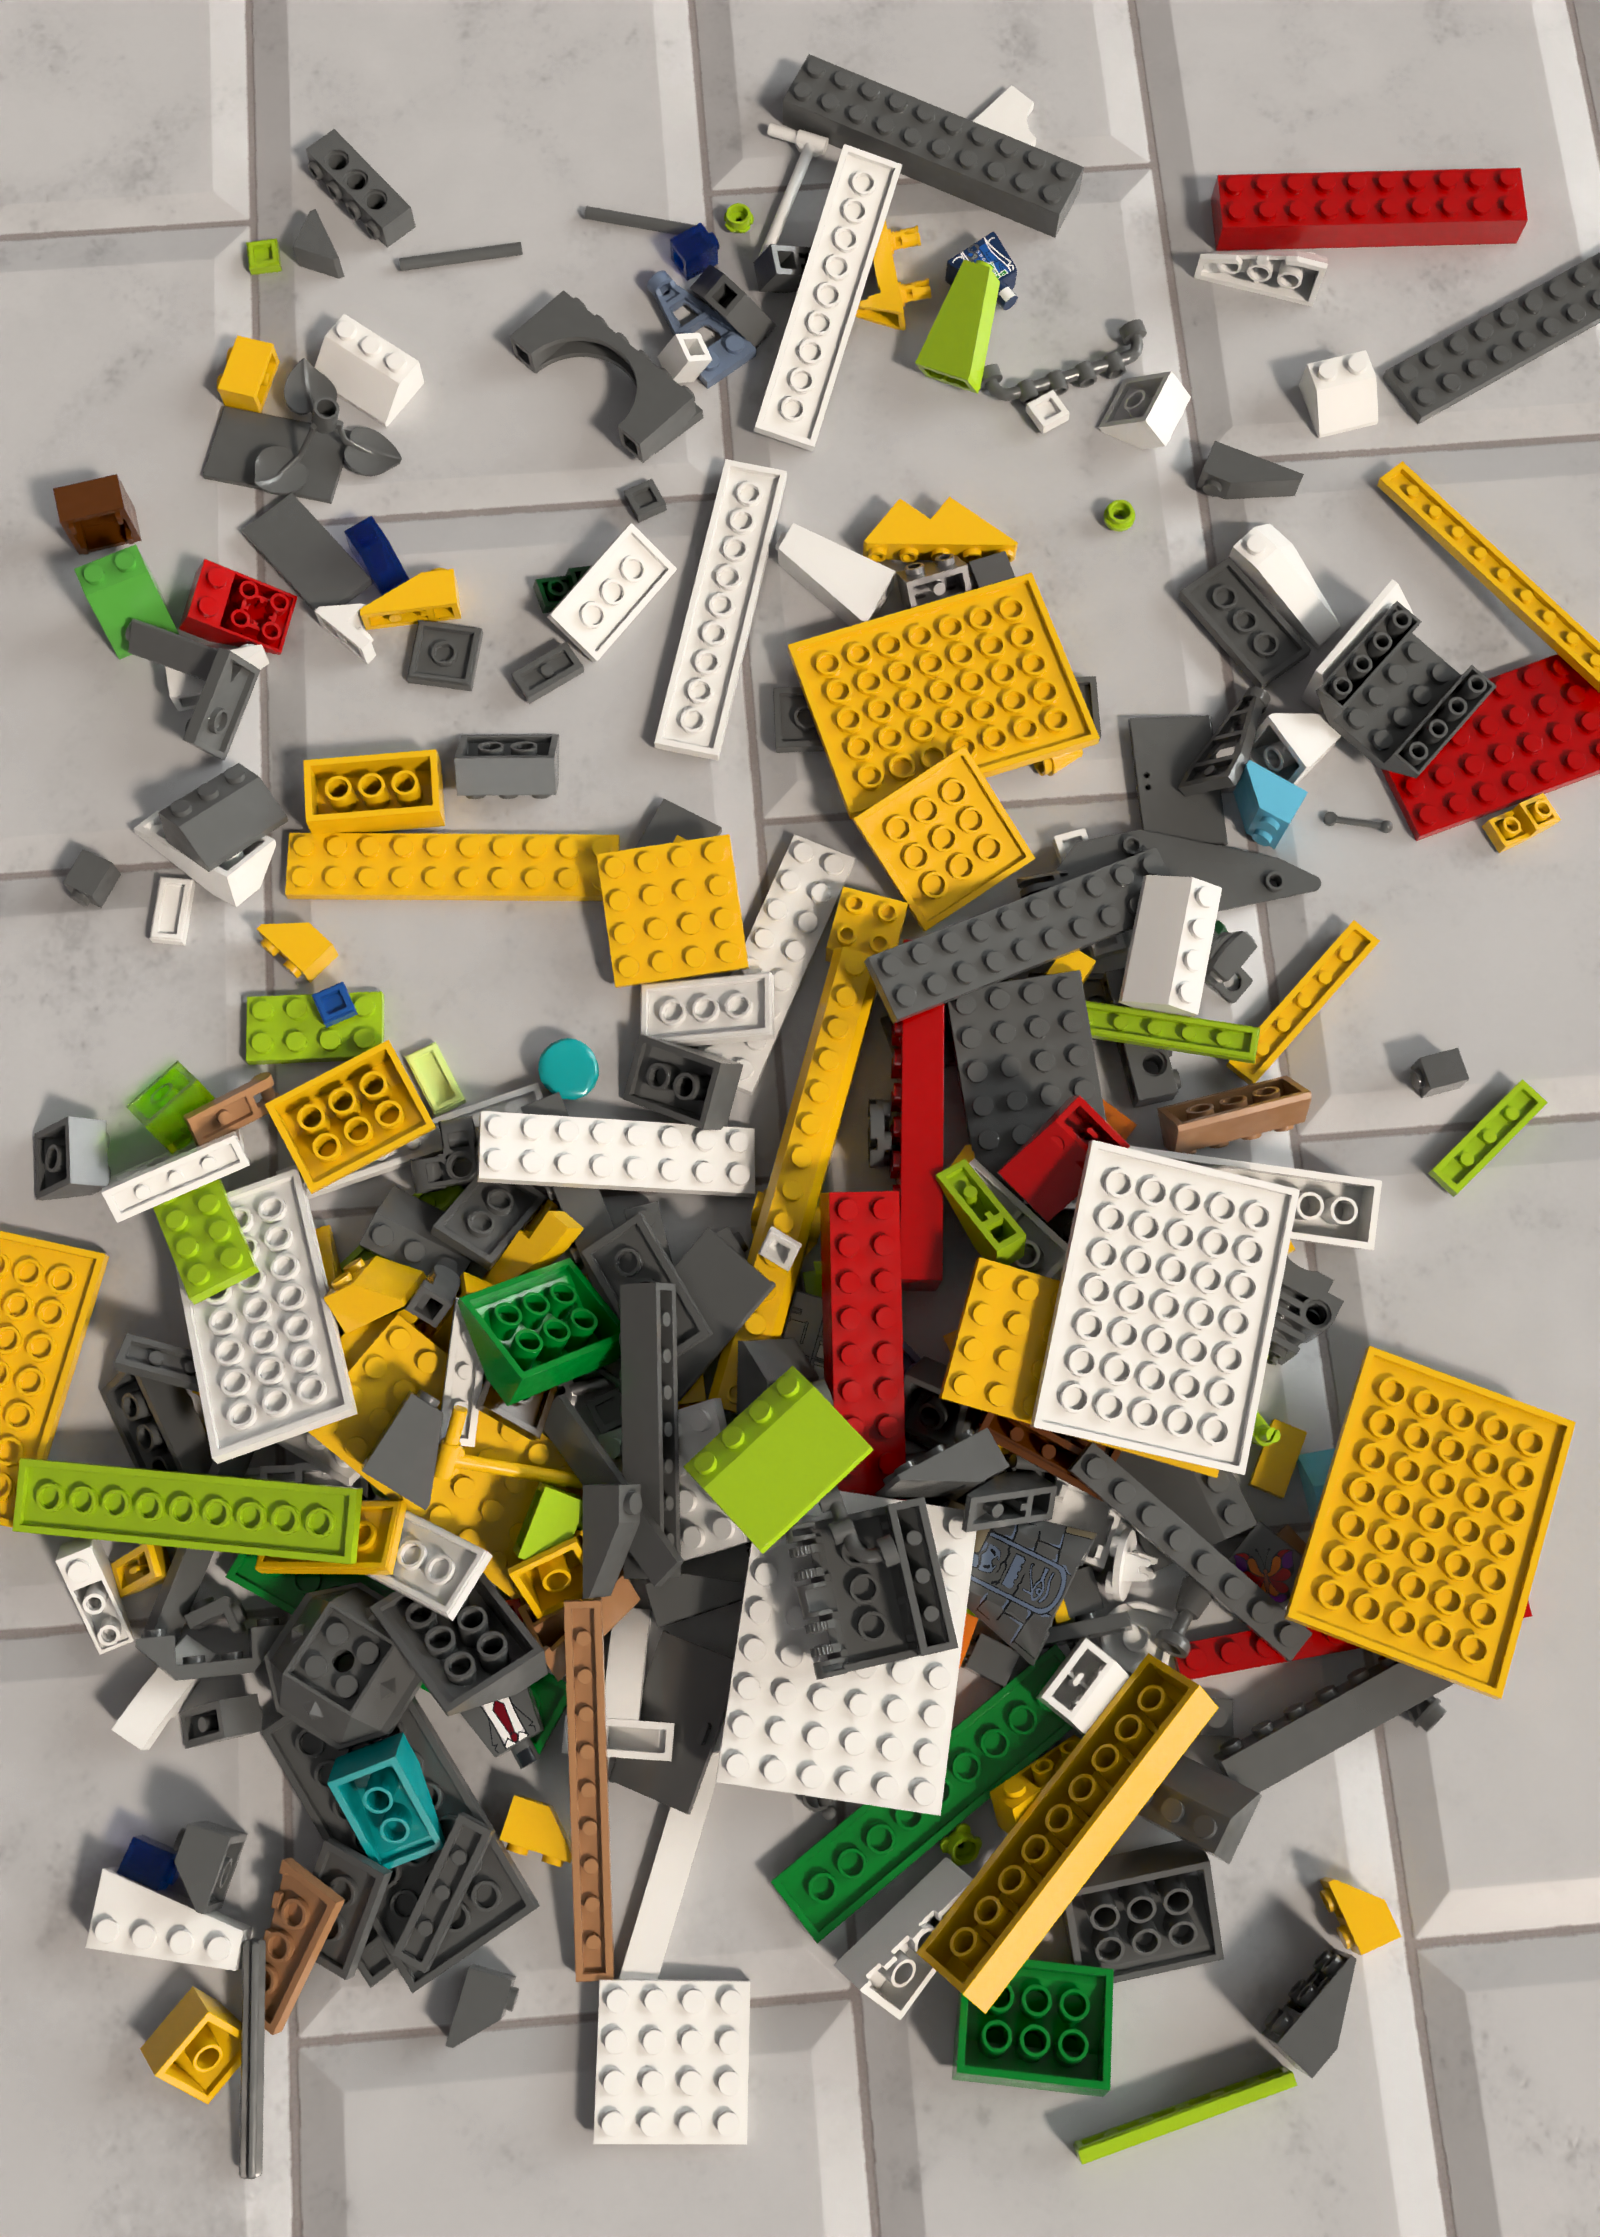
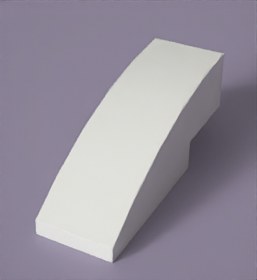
(627, 1665)
(159, 1699)
(635, 1739)

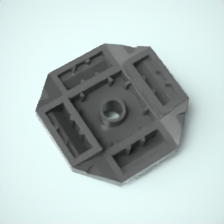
(305, 1675)

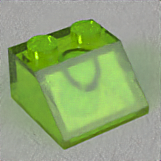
(165, 1103)

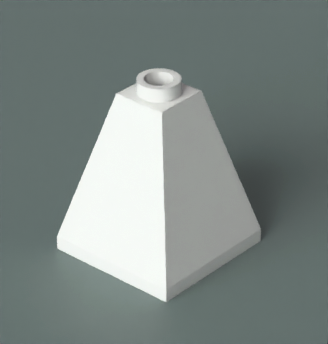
(1292, 743)

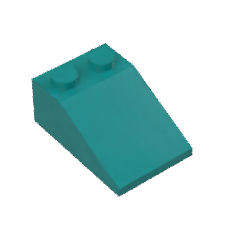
(387, 1801)

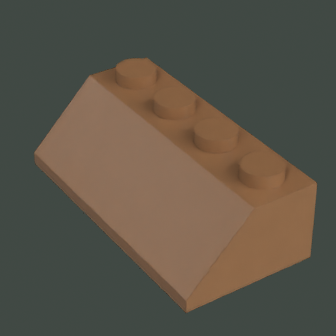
(1234, 1115)

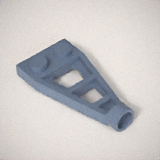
(726, 353)

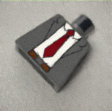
(508, 1726)

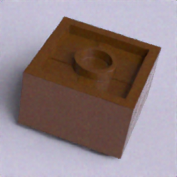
(97, 514)

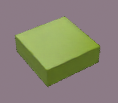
(264, 256)

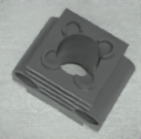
(1301, 1296)

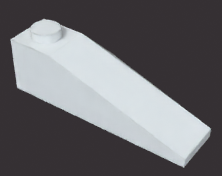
(1277, 274)
(1285, 582)
(231, 880)

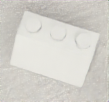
(368, 370)

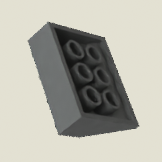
(1205, 1503)
(465, 1660)
(1146, 1913)

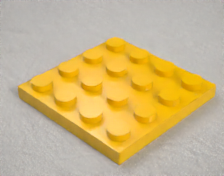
(943, 838)
(672, 911)

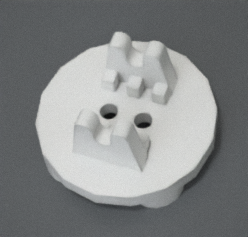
(1128, 1565)

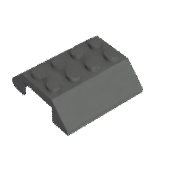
(870, 1609)

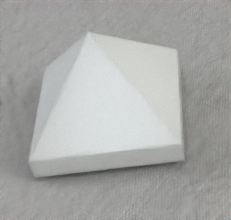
(780, 1248)

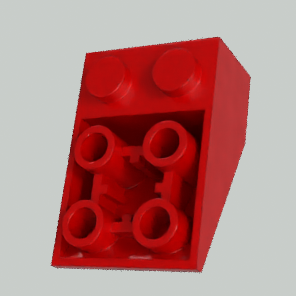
(236, 609)
(1052, 1161)

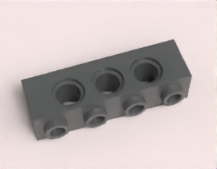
(360, 188)
(1143, 1087)

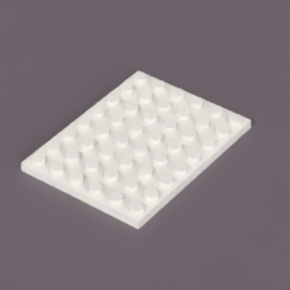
(1165, 1308)
(850, 1736)

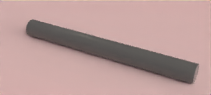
(636, 221)
(460, 256)

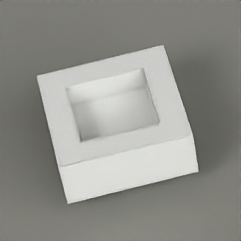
(1047, 411)

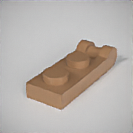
(231, 1110)

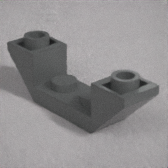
(161, 1651)

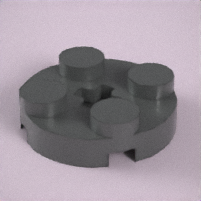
(878, 1133)

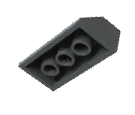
(158, 1424)

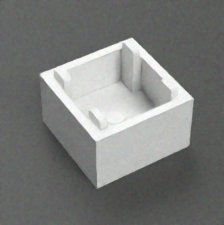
(1085, 1512)

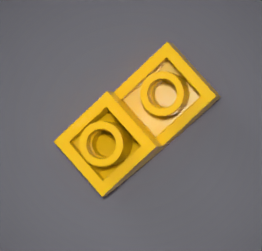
(1521, 823)

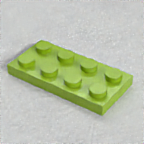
(292, 1031)
(205, 1241)

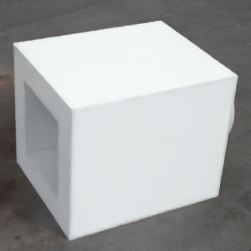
(685, 357)

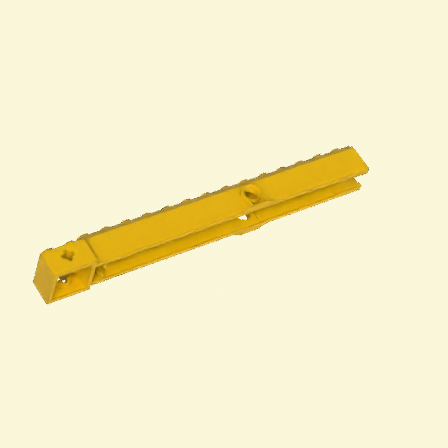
(791, 1202)

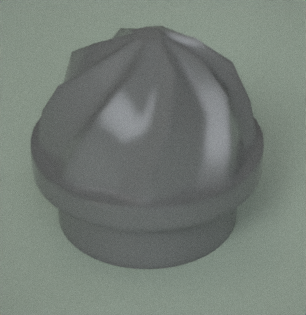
(1427, 1713)

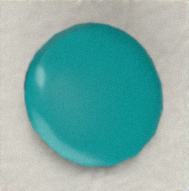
(568, 1068)

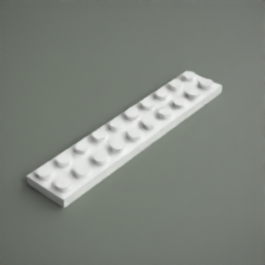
(828, 298)
(721, 610)

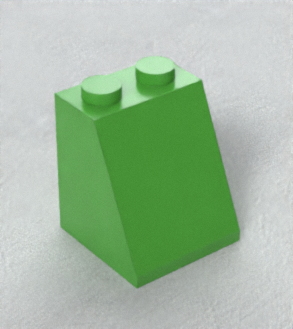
(123, 590)

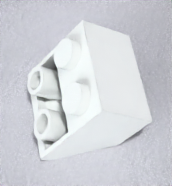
(1083, 1685)

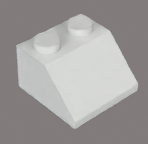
(1340, 393)
(1146, 410)

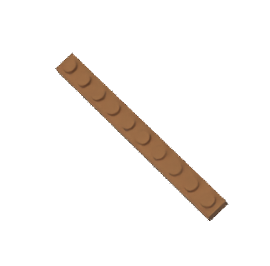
(589, 1790)

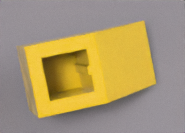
(300, 945)
(536, 1828)
(1362, 1916)

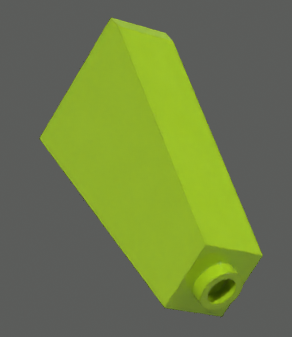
(962, 330)

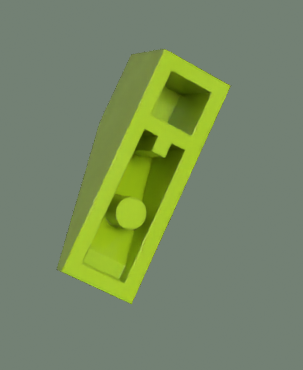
(982, 1214)

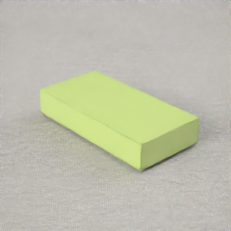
(435, 1079)

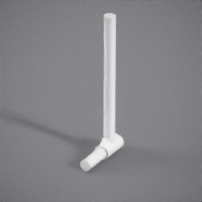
(809, 145)

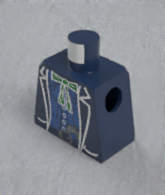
(992, 252)

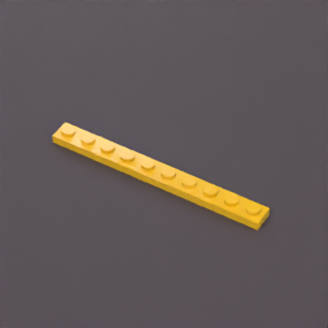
(1494, 571)

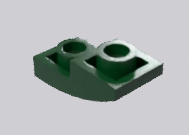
(554, 589)

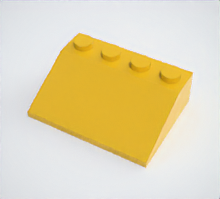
(350, 1116)

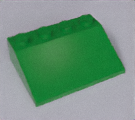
(540, 1330)
(1041, 2031)

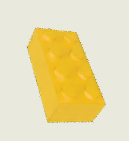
(374, 792)

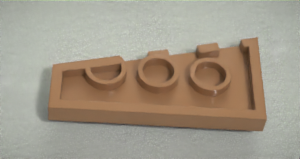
(297, 1933)

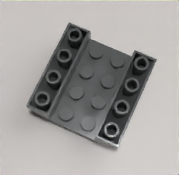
(1399, 696)

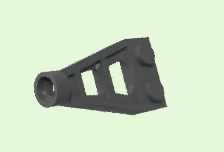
(1225, 772)

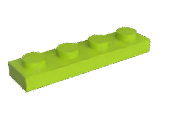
(1488, 1138)

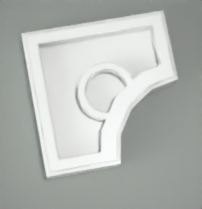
(1009, 116)

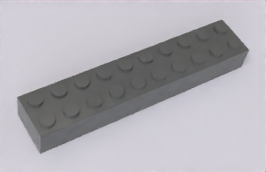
(934, 145)

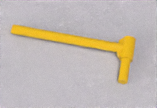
(452, 1459)

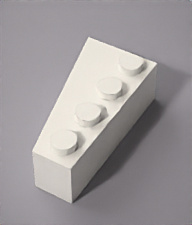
(886, 1958)

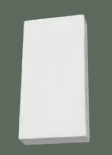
(172, 911)

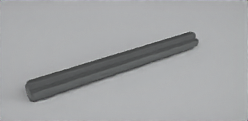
(252, 2058)

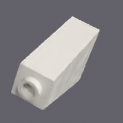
(835, 575)

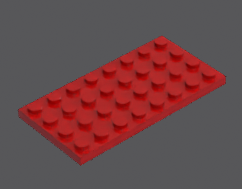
(1521, 742)

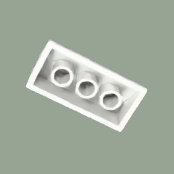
(1358, 631)
(1170, 945)

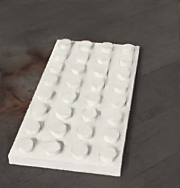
(270, 1344)

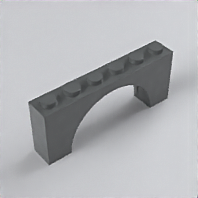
(569, 330)

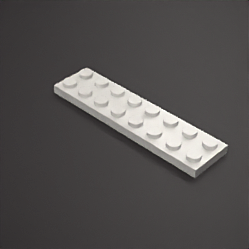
(787, 939)
(615, 1154)

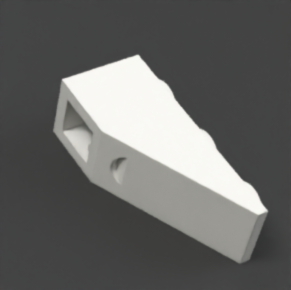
(186, 689)
(95, 1592)

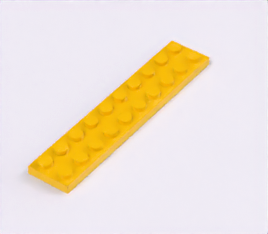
(446, 866)

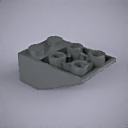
(947, 1470)
(1312, 2020)

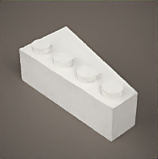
(162, 1926)

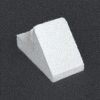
(346, 626)

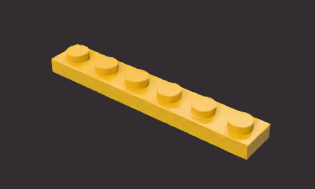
(1307, 999)

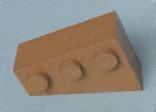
(550, 1629)

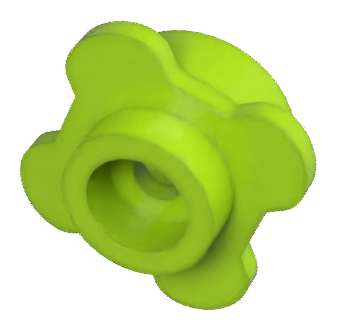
(967, 1851)

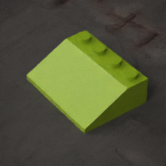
(778, 1459)

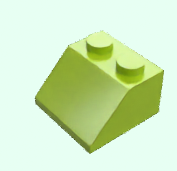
(549, 1520)

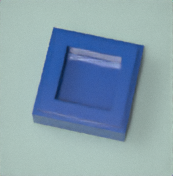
(334, 1004)

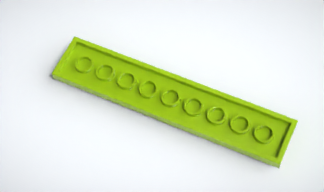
(188, 1510)

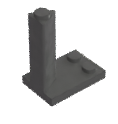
(226, 686)

